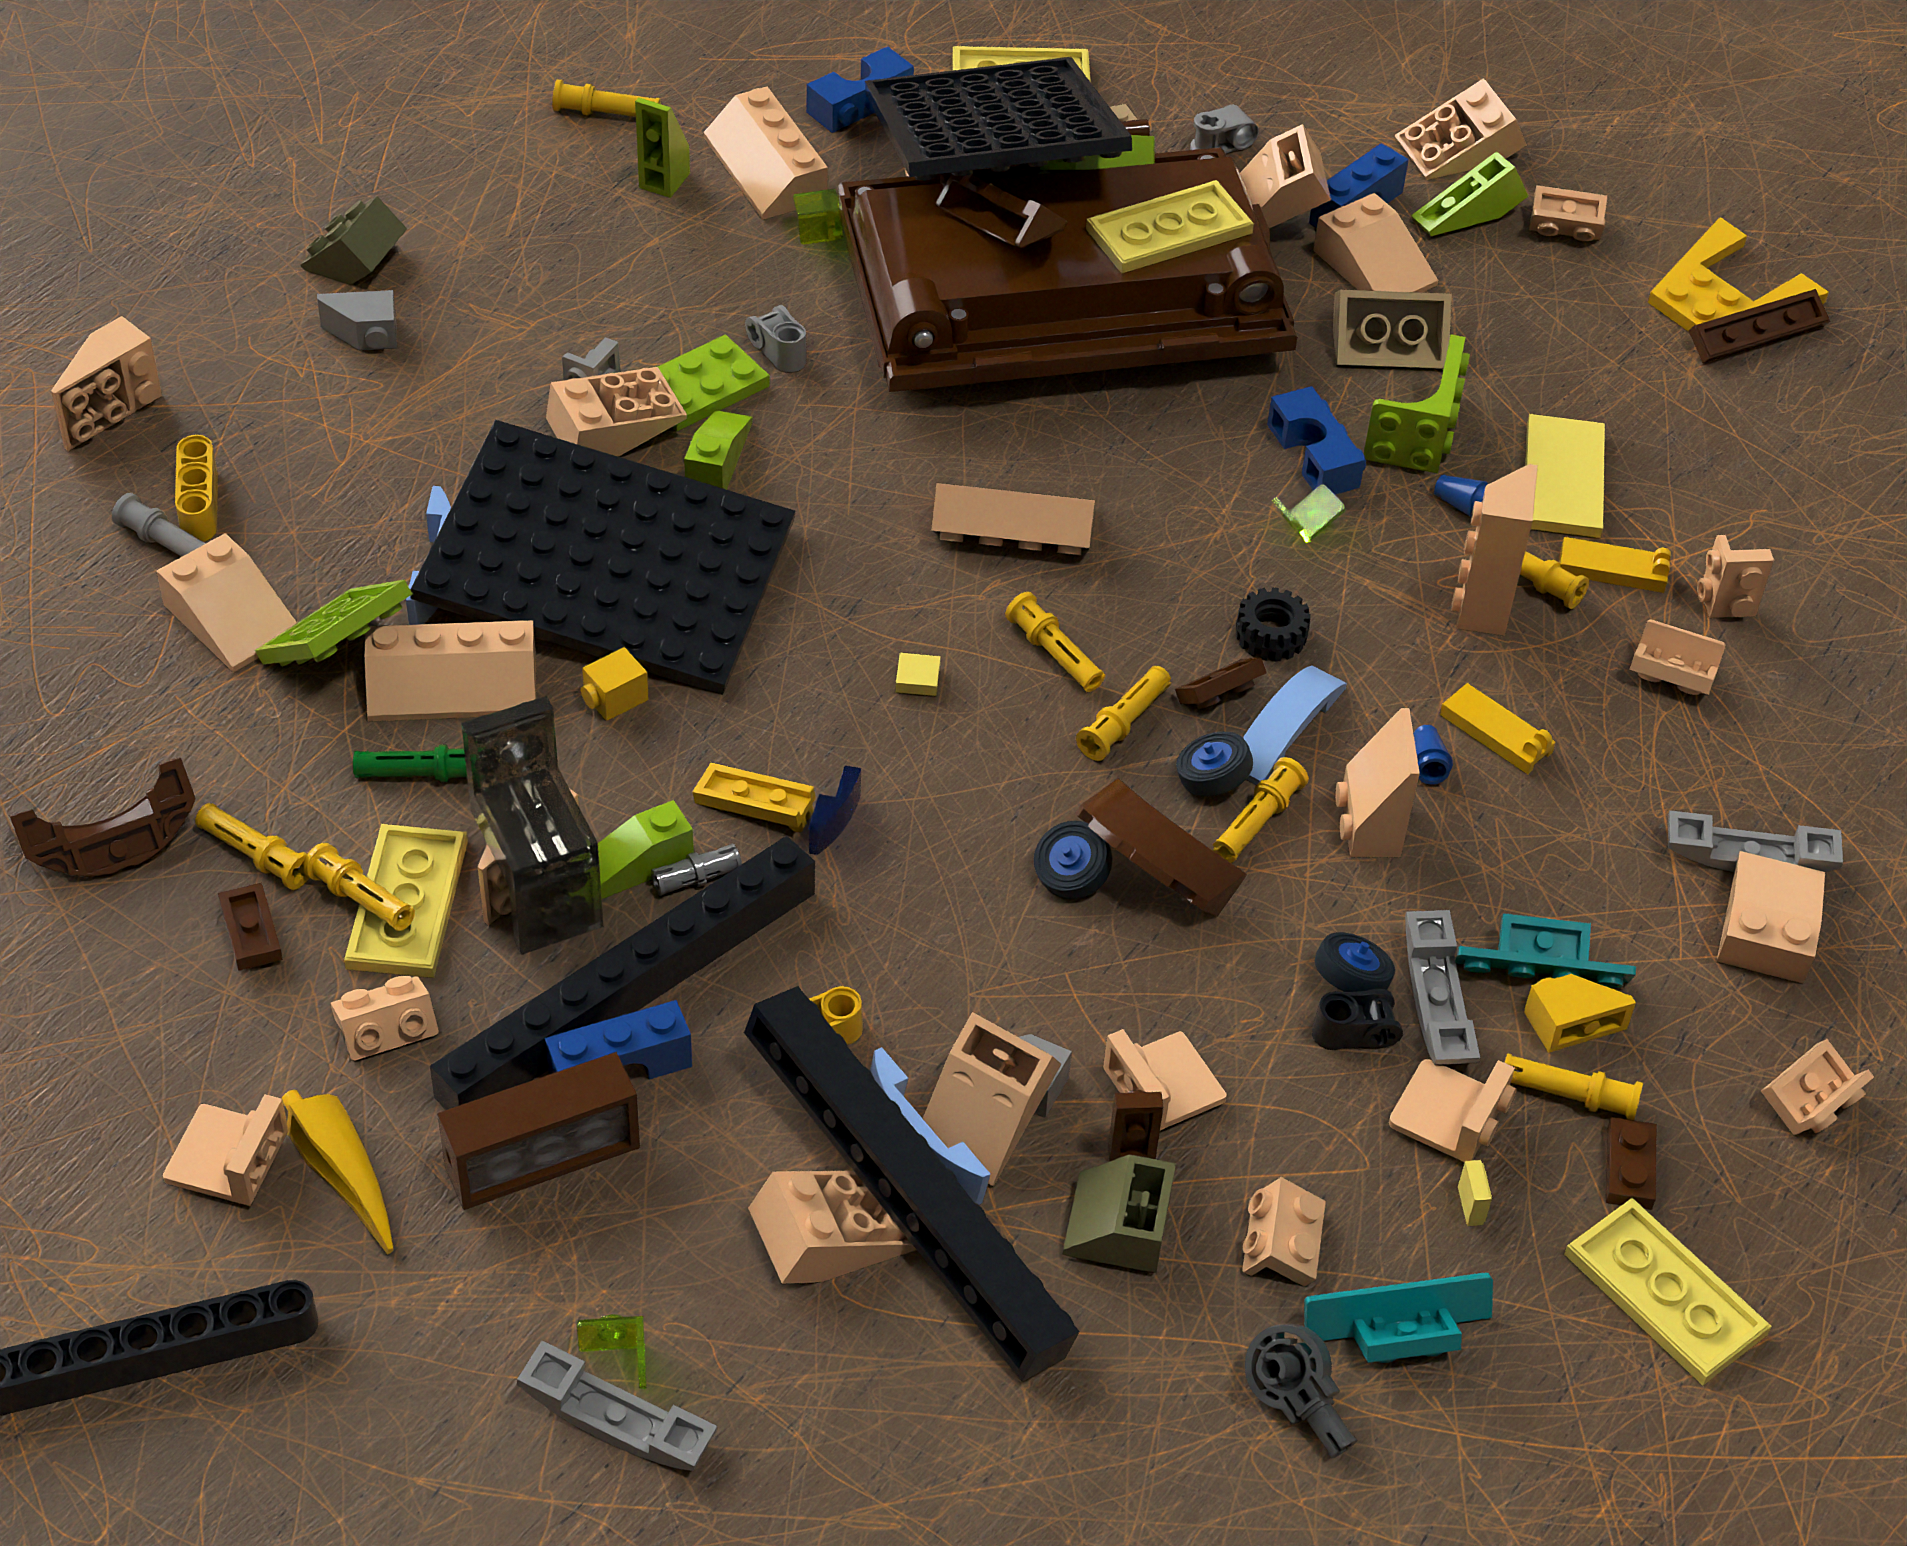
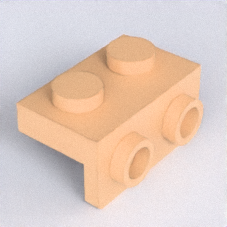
(1568, 213)
(1734, 580)
(1677, 657)
(385, 1016)
(1815, 1089)
(1284, 1232)

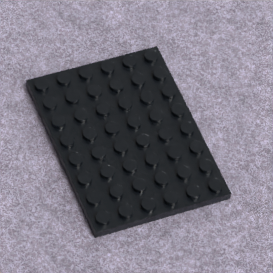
(996, 118)
(605, 555)

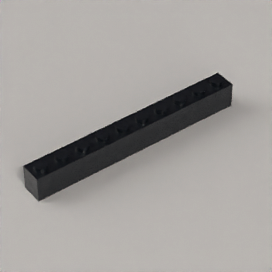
(629, 973)
(912, 1184)

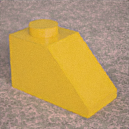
(1576, 1011)

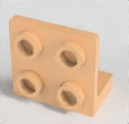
(1165, 1067)
(228, 1151)

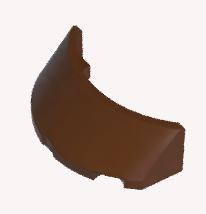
(999, 212)
(116, 841)
(1161, 847)

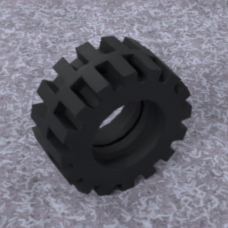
(1270, 640)

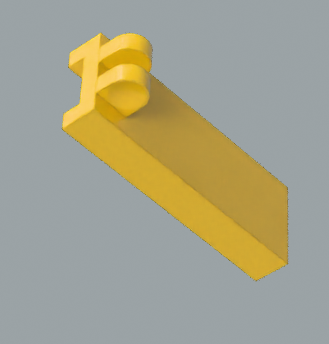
(1616, 564)
(1497, 728)
(756, 796)

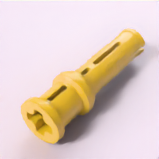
(589, 99)
(1551, 578)
(1044, 631)
(1115, 721)
(1270, 798)
(268, 853)
(389, 908)
(1594, 1090)

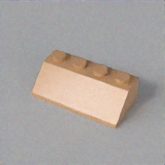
(765, 152)
(1013, 516)
(1495, 552)
(448, 669)

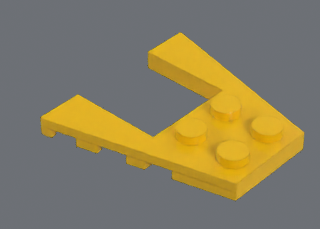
(1696, 295)

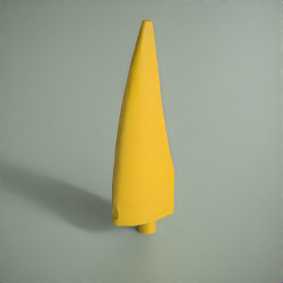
(335, 1151)

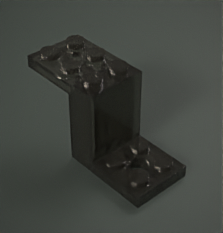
(533, 824)

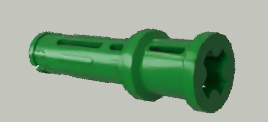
(440, 762)

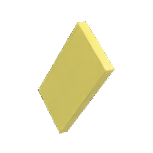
(974, 57)
(1169, 226)
(1568, 474)
(420, 870)
(1667, 1291)

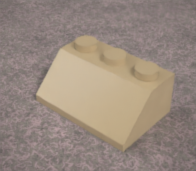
(1391, 328)

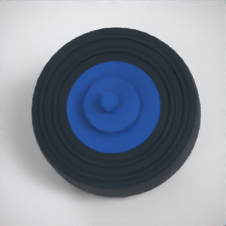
(1214, 763)
(1072, 860)
(1353, 963)

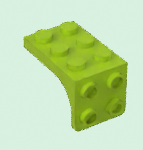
(1417, 432)

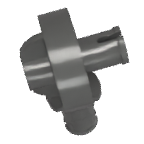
(1304, 1379)

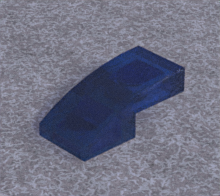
(834, 813)

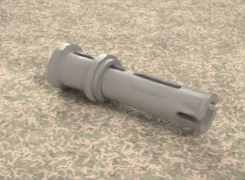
(152, 525)

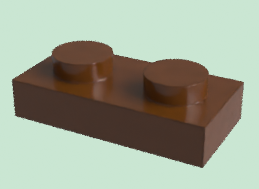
(1233, 677)
(250, 926)
(1135, 1124)
(1631, 1162)

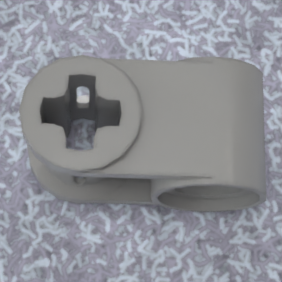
(1225, 129)
(779, 338)

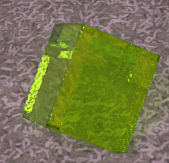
(818, 216)

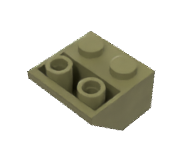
(354, 242)
(1121, 1212)

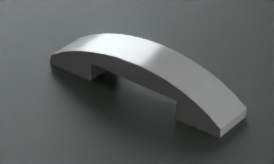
(1718, 847)
(1437, 988)
(613, 1414)

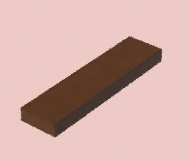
(1759, 326)

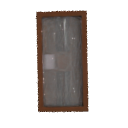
(539, 1130)

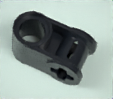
(1356, 1019)

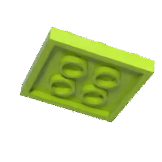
(338, 619)

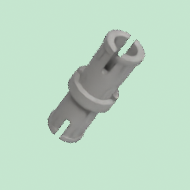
(695, 869)

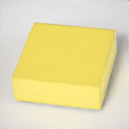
(918, 674)
(1474, 1192)

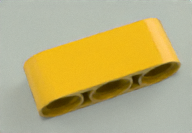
(196, 487)

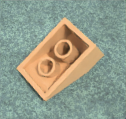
(1372, 248)
(224, 601)
(1380, 791)
(1772, 917)

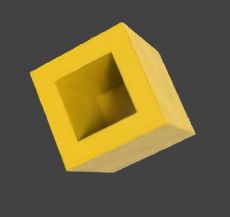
(614, 684)

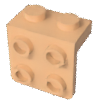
(1453, 1109)

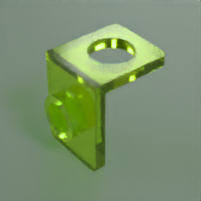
(1312, 513)
(614, 1333)

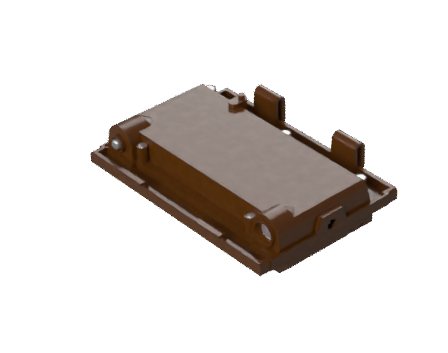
(976, 310)

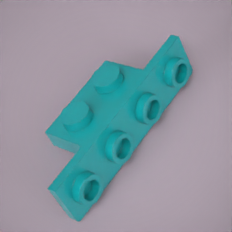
(1545, 947)
(1402, 1317)

